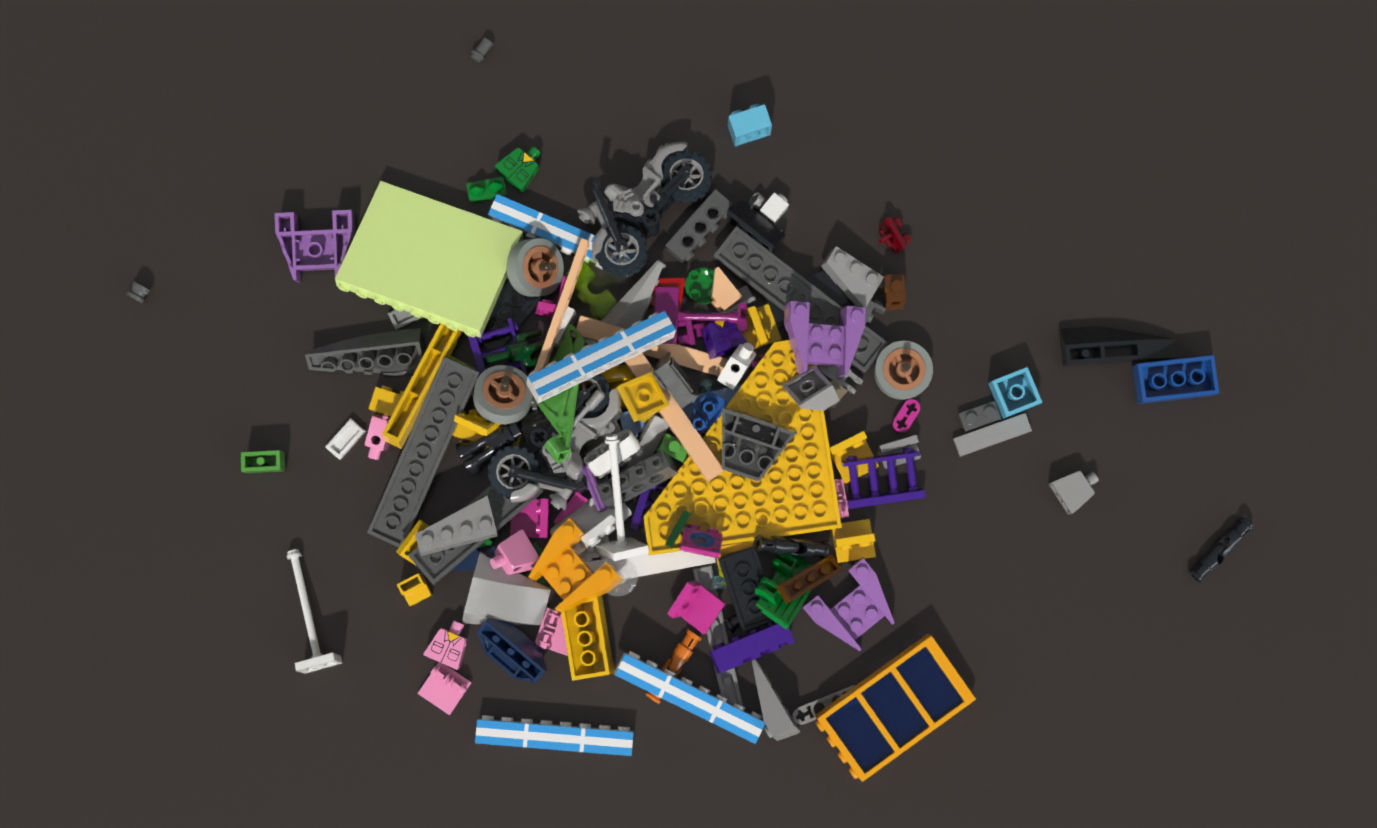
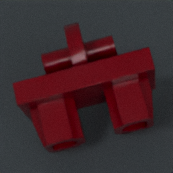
(892, 236)

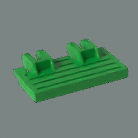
(774, 605)

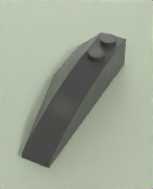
(383, 353)

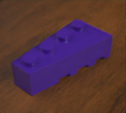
(750, 647)

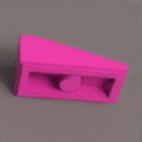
(573, 504)

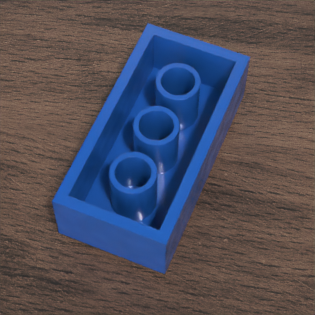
(1175, 379)

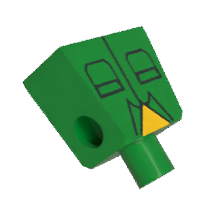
(519, 167)

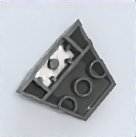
(751, 443)

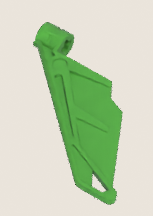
(561, 407)

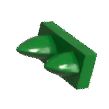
(486, 189)

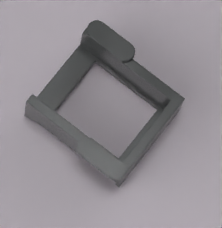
(675, 380)

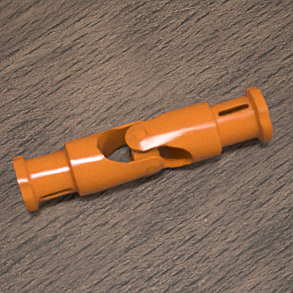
(679, 657)

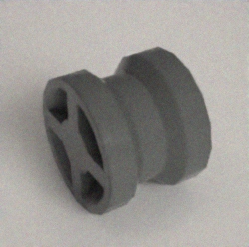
(138, 292)

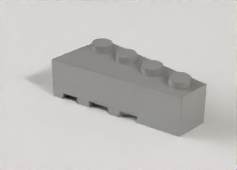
(461, 528)

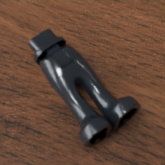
(498, 439)

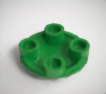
(699, 285)

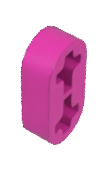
(902, 413)

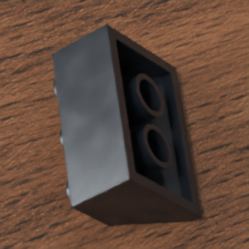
(756, 225)

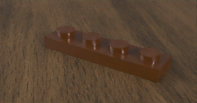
(809, 579)

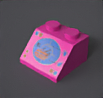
(701, 542)

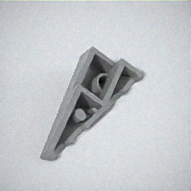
(637, 299)

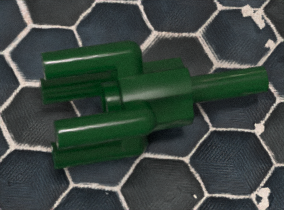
(521, 349)

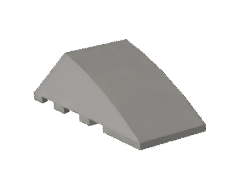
(504, 596)

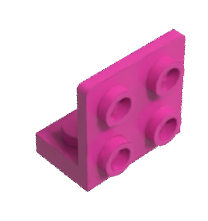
(547, 307)
(533, 520)
(697, 606)

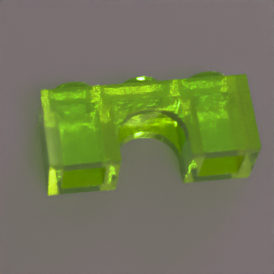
(600, 303)

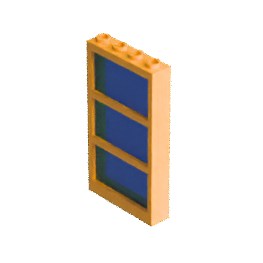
(894, 708)

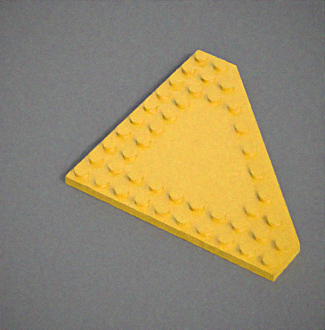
(790, 498)

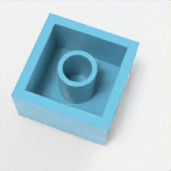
(749, 124)
(1015, 392)

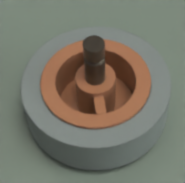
(535, 267)
(903, 370)
(502, 394)

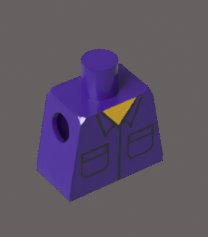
(721, 338)

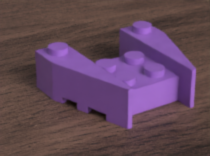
(315, 248)
(823, 343)
(856, 610)

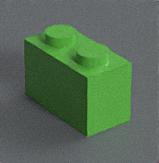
(262, 461)

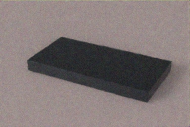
(823, 283)
(509, 305)
(742, 574)

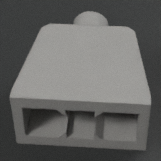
(1074, 490)

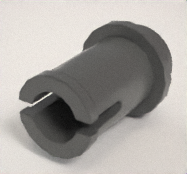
(480, 51)

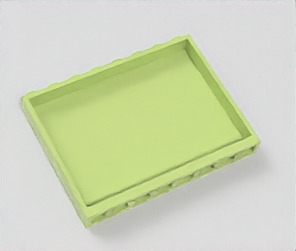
(428, 259)

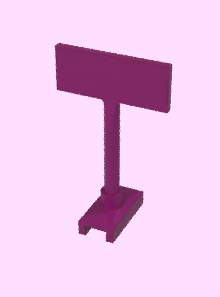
(668, 300)

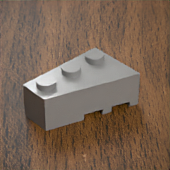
(852, 276)

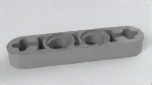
(826, 700)

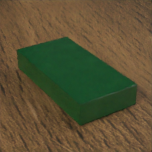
(677, 529)

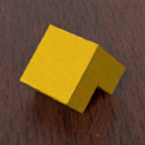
(414, 589)

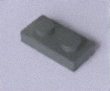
(979, 416)

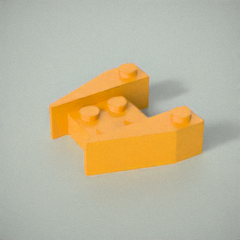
(569, 572)

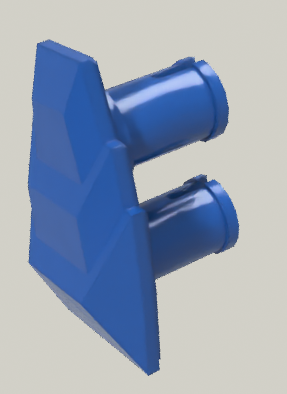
(707, 411)

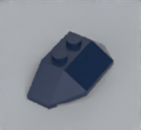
(512, 650)

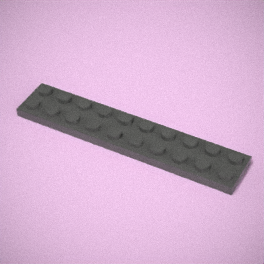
(783, 284)
(423, 452)
(440, 563)

